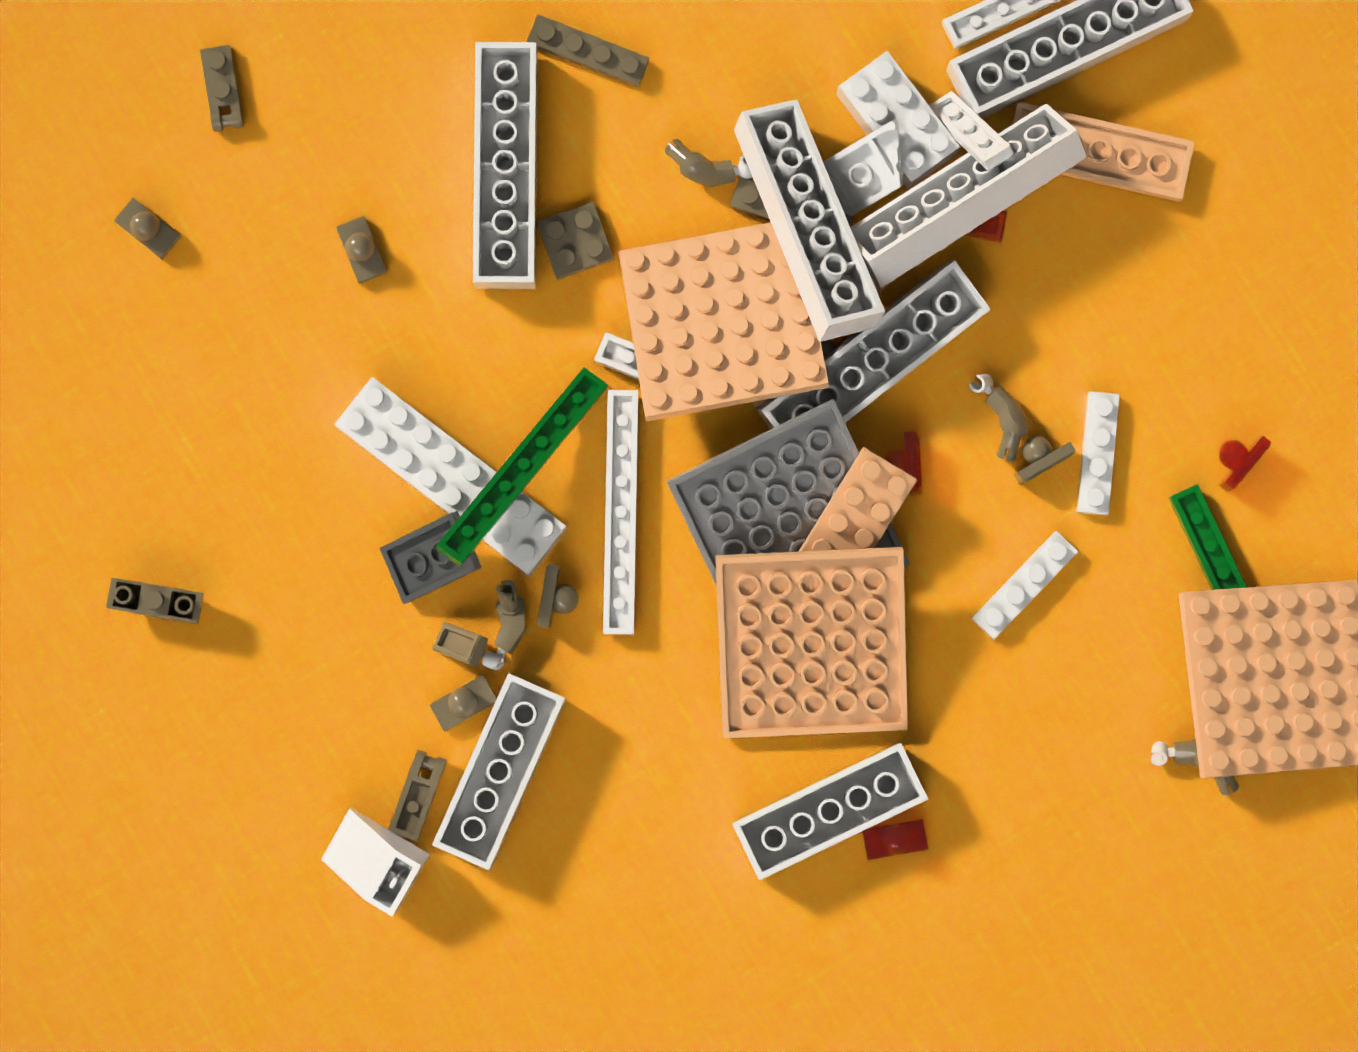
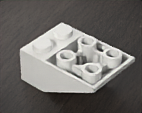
(374, 861)

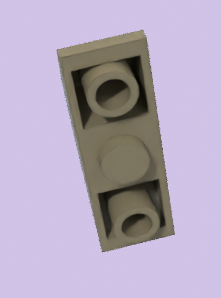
(155, 600)

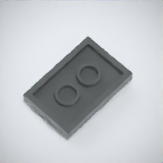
(420, 567)

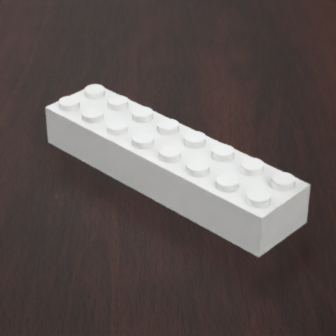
(1057, 48)
(505, 165)
(965, 196)
(808, 220)
(881, 356)
(445, 472)

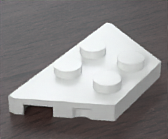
(867, 169)

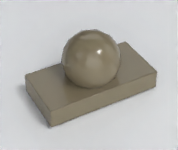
(147, 228)
(361, 249)
(1039, 454)
(555, 597)
(460, 644)
(463, 703)

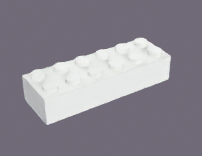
(499, 771)
(829, 811)

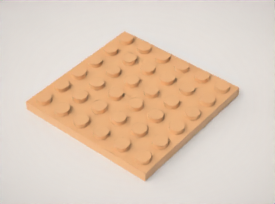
(718, 323)
(812, 642)
(1273, 677)

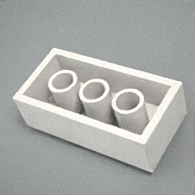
(885, 93)

